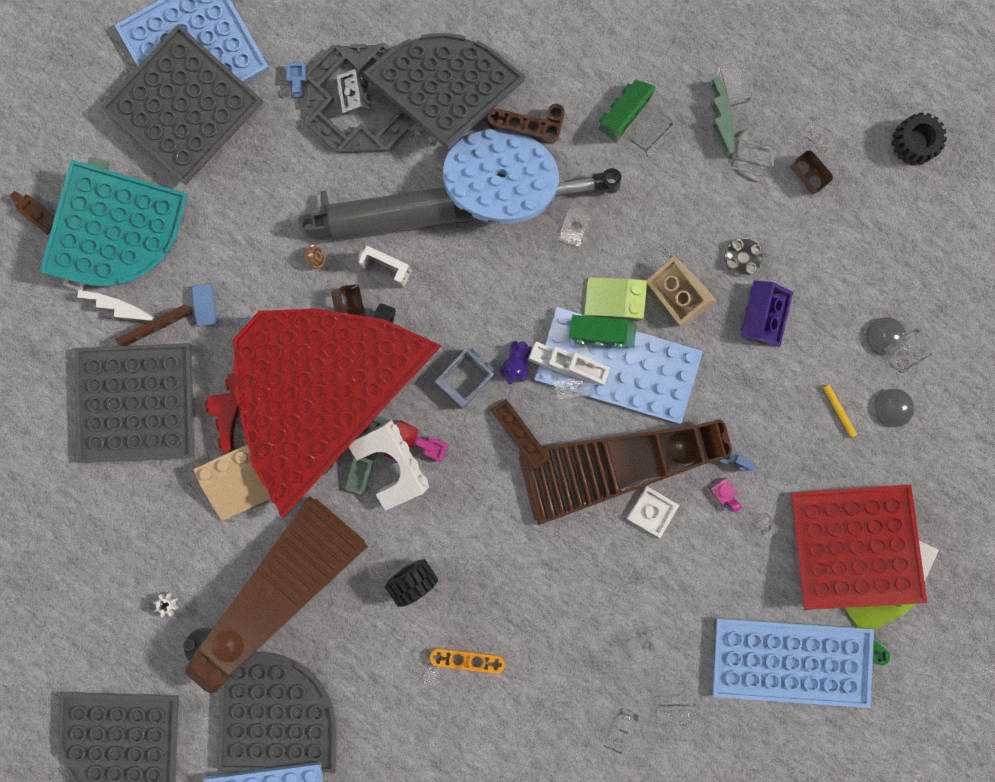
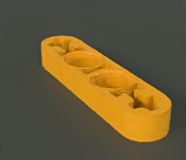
(467, 657)

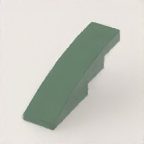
(723, 123)
(362, 468)

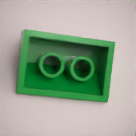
(626, 109)

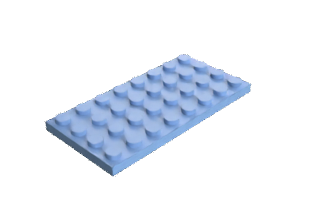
(647, 378)
(793, 662)

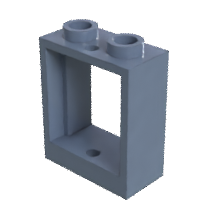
(474, 356)

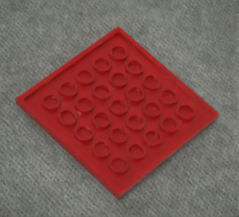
(858, 547)

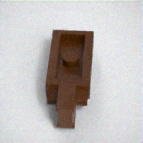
(34, 211)

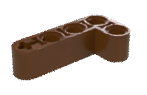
(525, 121)

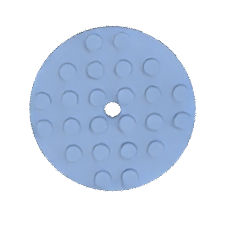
(519, 196)

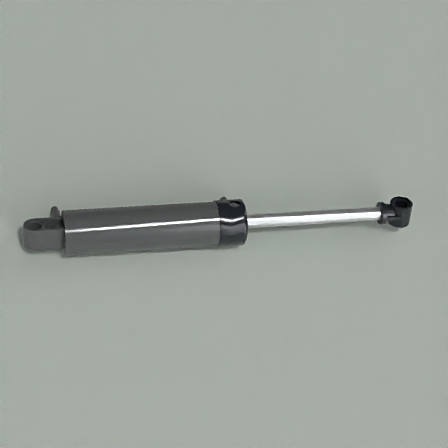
(414, 210)

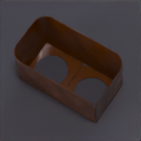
(813, 163)
(353, 298)

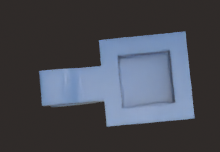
(296, 75)
(742, 463)

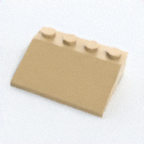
(232, 483)

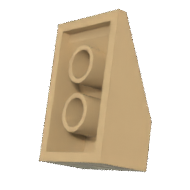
(680, 291)

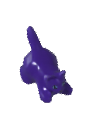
(516, 365)

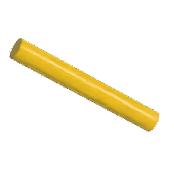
(840, 411)

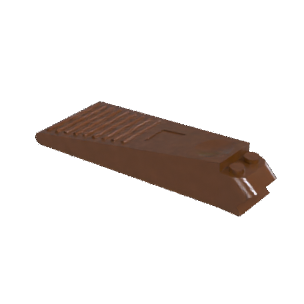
(611, 466)
(292, 573)

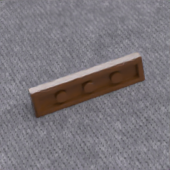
(154, 325)
(521, 434)

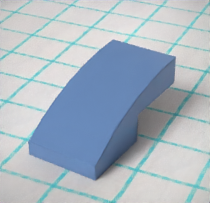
(204, 304)

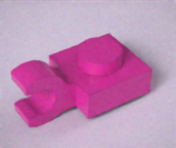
(433, 448)
(725, 493)

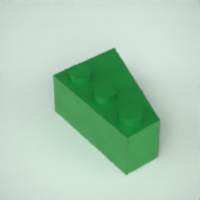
(603, 331)

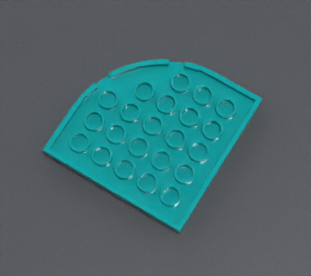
(110, 227)

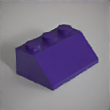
(766, 313)

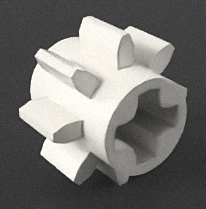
(160, 604)

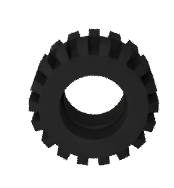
(929, 128)
(411, 583)

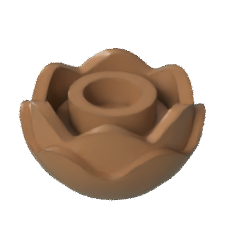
(314, 257)

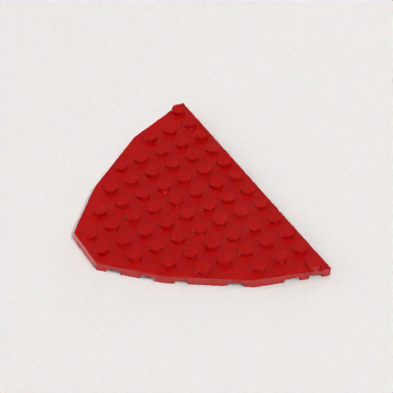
(313, 387)

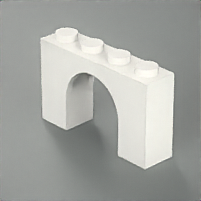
(387, 439)

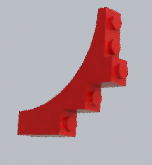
(227, 411)

